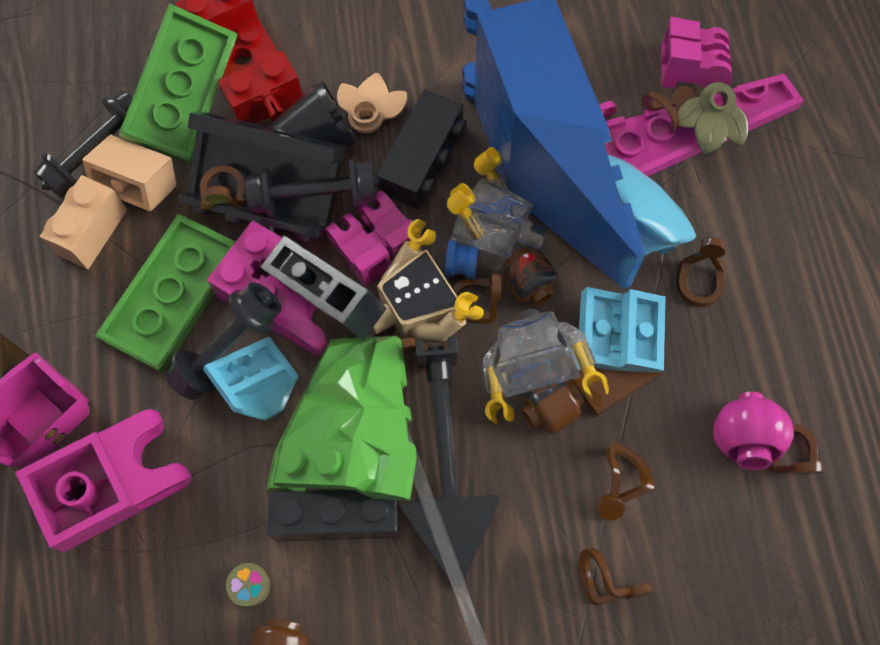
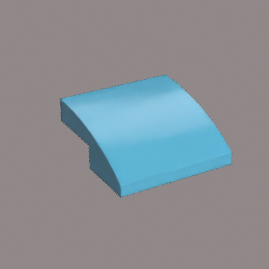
(624, 329)

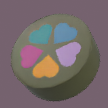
(248, 585)

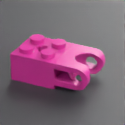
(243, 266)
(113, 478)

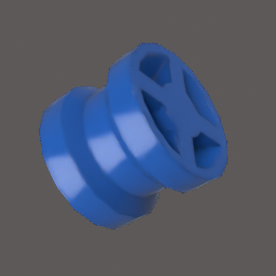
(461, 260)

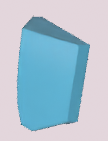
(254, 379)

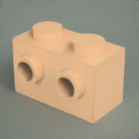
(131, 171)
(84, 222)

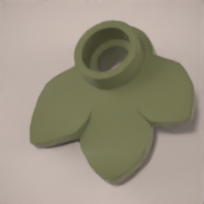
(713, 122)

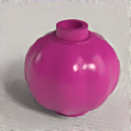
(753, 431)

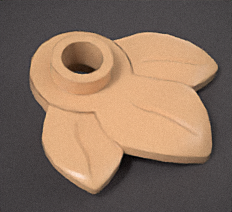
(370, 100)

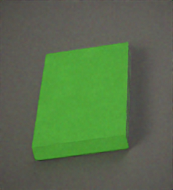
(176, 81)
(166, 294)

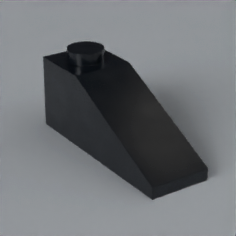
(324, 287)

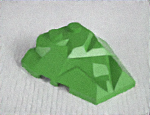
(350, 424)

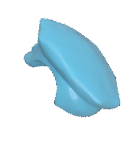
(657, 216)

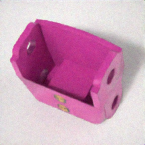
(36, 411)

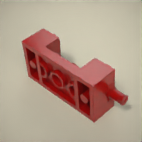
(268, 80)

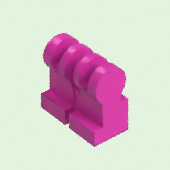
(694, 54)
(371, 253)

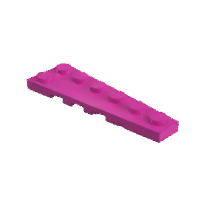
(653, 147)

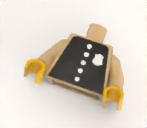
(419, 295)

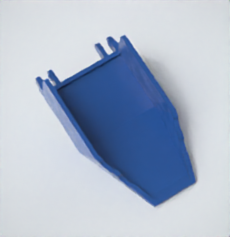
(550, 130)

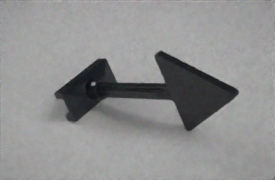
(464, 517)

